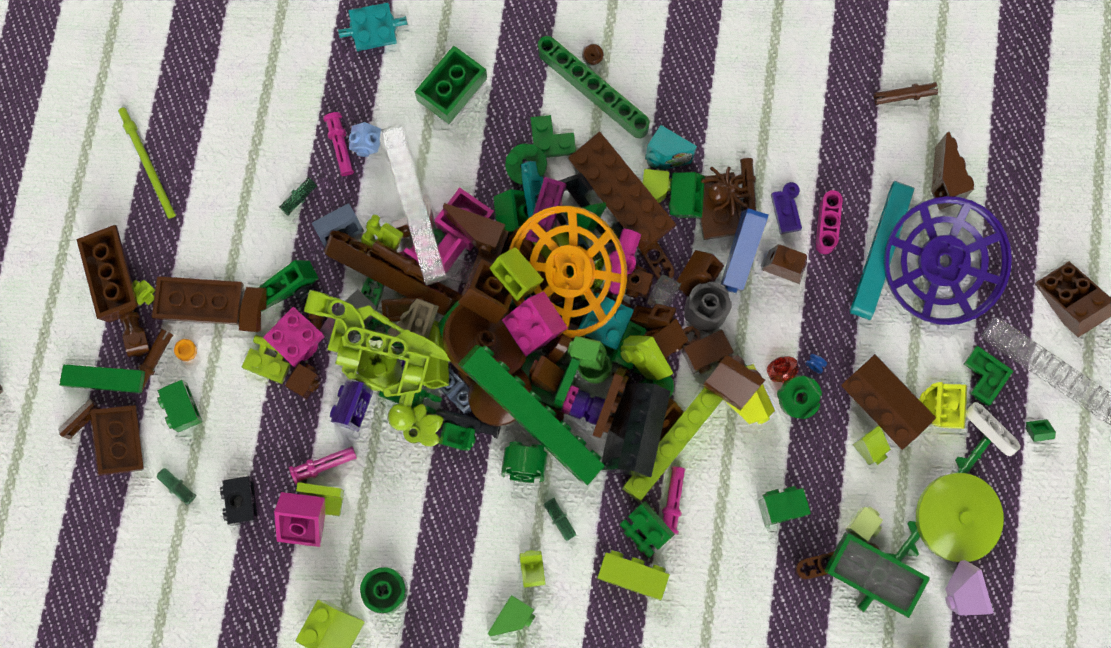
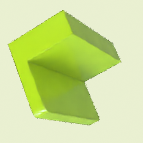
(332, 495)

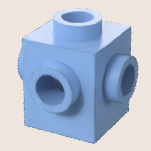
(364, 139)

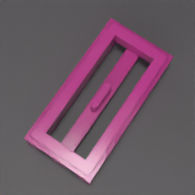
(570, 397)

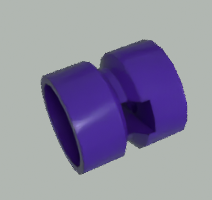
(587, 407)

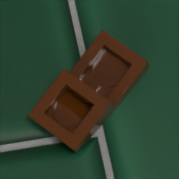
(250, 312)
(653, 318)

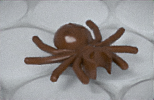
(726, 190)

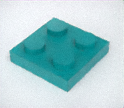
(613, 330)

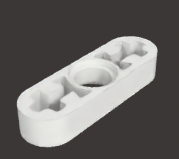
(992, 429)

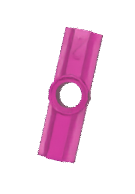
(629, 242)

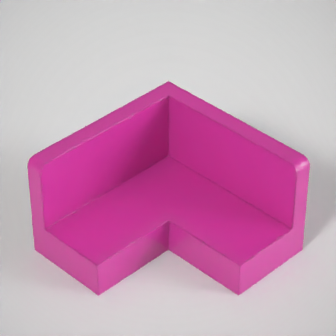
(449, 250)

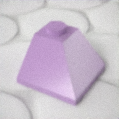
(968, 591)

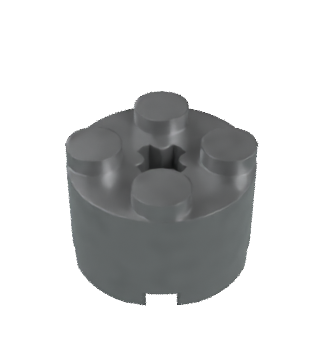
(707, 306)

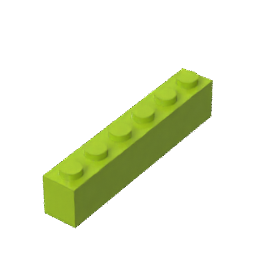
(675, 441)

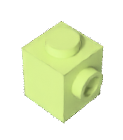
(865, 524)

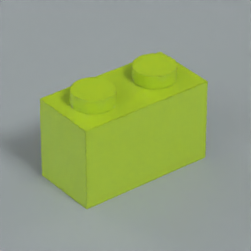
(516, 274)

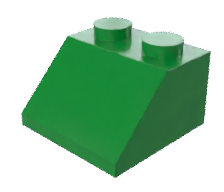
(511, 209)

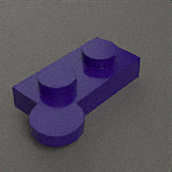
(786, 208)

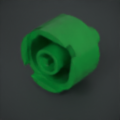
(524, 462)
(372, 596)

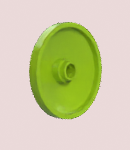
(959, 517)

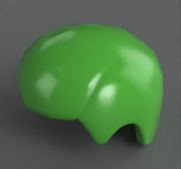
(596, 376)

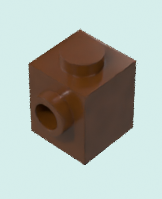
(303, 381)

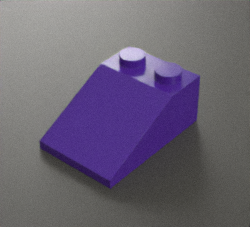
(351, 405)

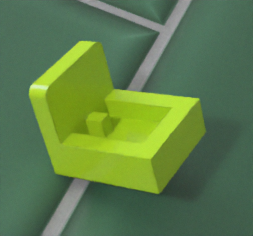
(532, 568)

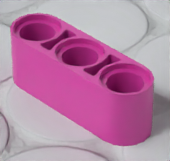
(834, 214)

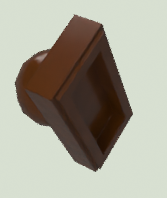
(395, 308)

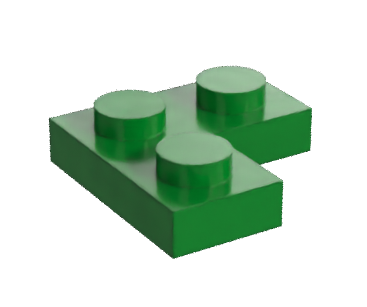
(550, 144)
(992, 373)

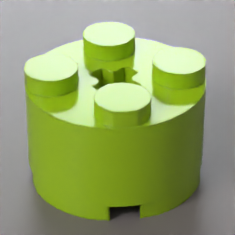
(379, 368)

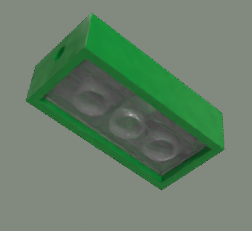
(877, 574)

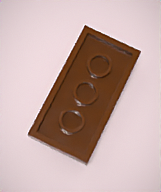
(197, 300)

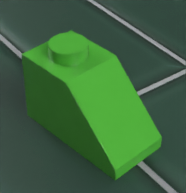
(512, 617)

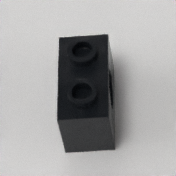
(248, 510)

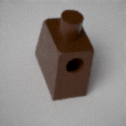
(785, 263)

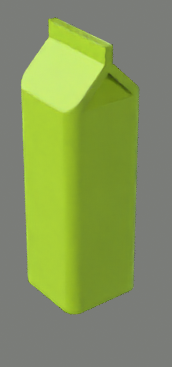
(437, 371)

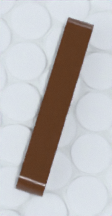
(361, 259)

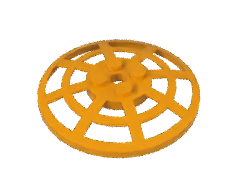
(580, 260)

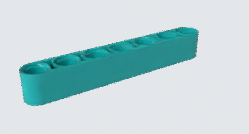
(873, 272)

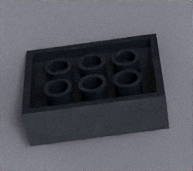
(636, 430)

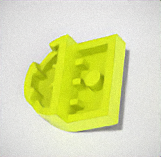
(947, 404)

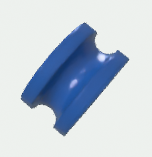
(816, 363)

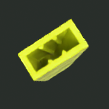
(758, 408)

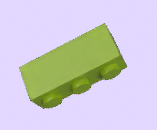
(633, 575)

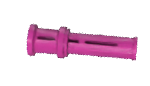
(337, 134)
(310, 468)
(672, 511)

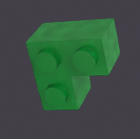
(783, 506)

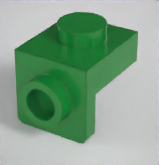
(457, 437)

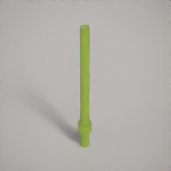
(131, 129)

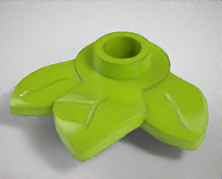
(426, 427)

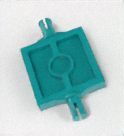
(372, 26)

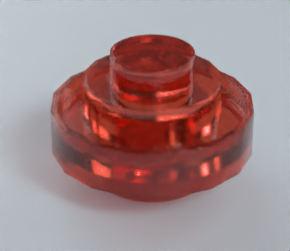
(783, 369)

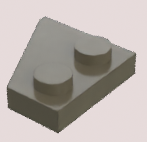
(417, 319)

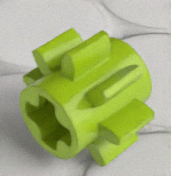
(143, 292)

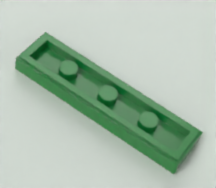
(102, 378)

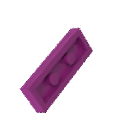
(550, 196)

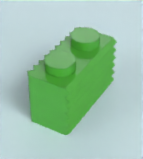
(588, 352)

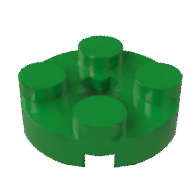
(521, 152)
(788, 393)

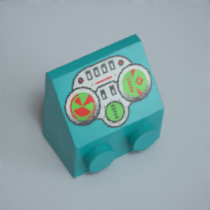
(669, 150)

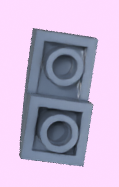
(457, 392)

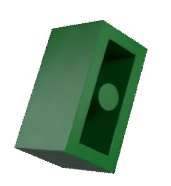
(687, 195)
(179, 406)

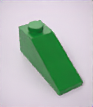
(289, 281)

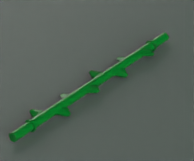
(909, 547)

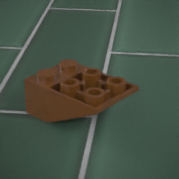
(950, 172)
(1075, 298)

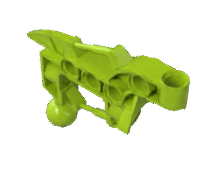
(415, 352)

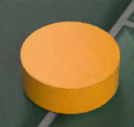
(185, 350)

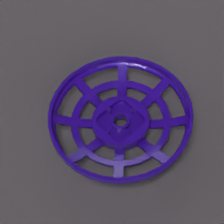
(958, 256)

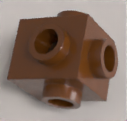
(641, 288)

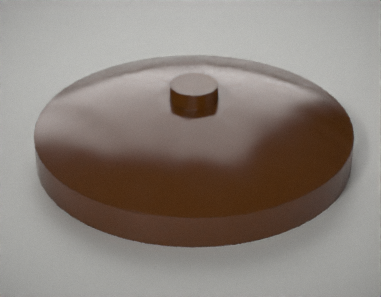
(467, 329)

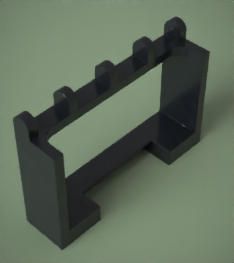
(579, 189)

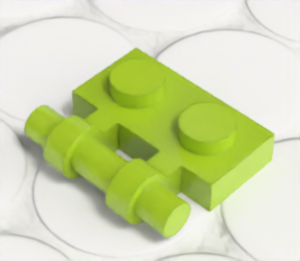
(386, 234)
(266, 365)

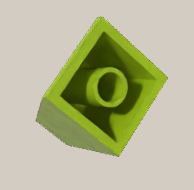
(329, 627)

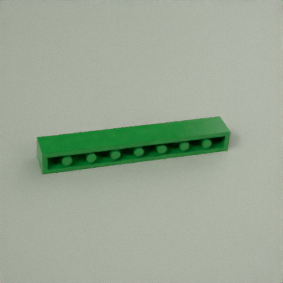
(531, 414)

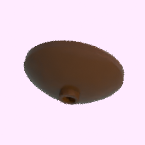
(486, 408)

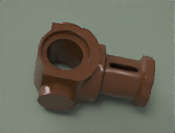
(134, 336)

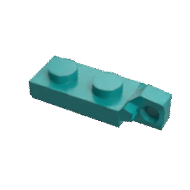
(532, 185)

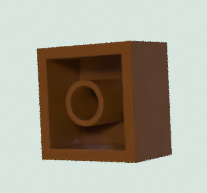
(485, 293)

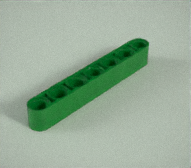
(591, 78)

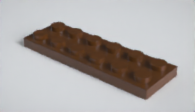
(622, 190)

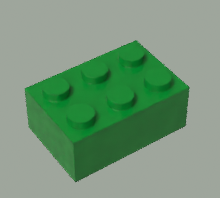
(451, 84)

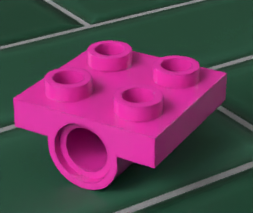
(294, 337)

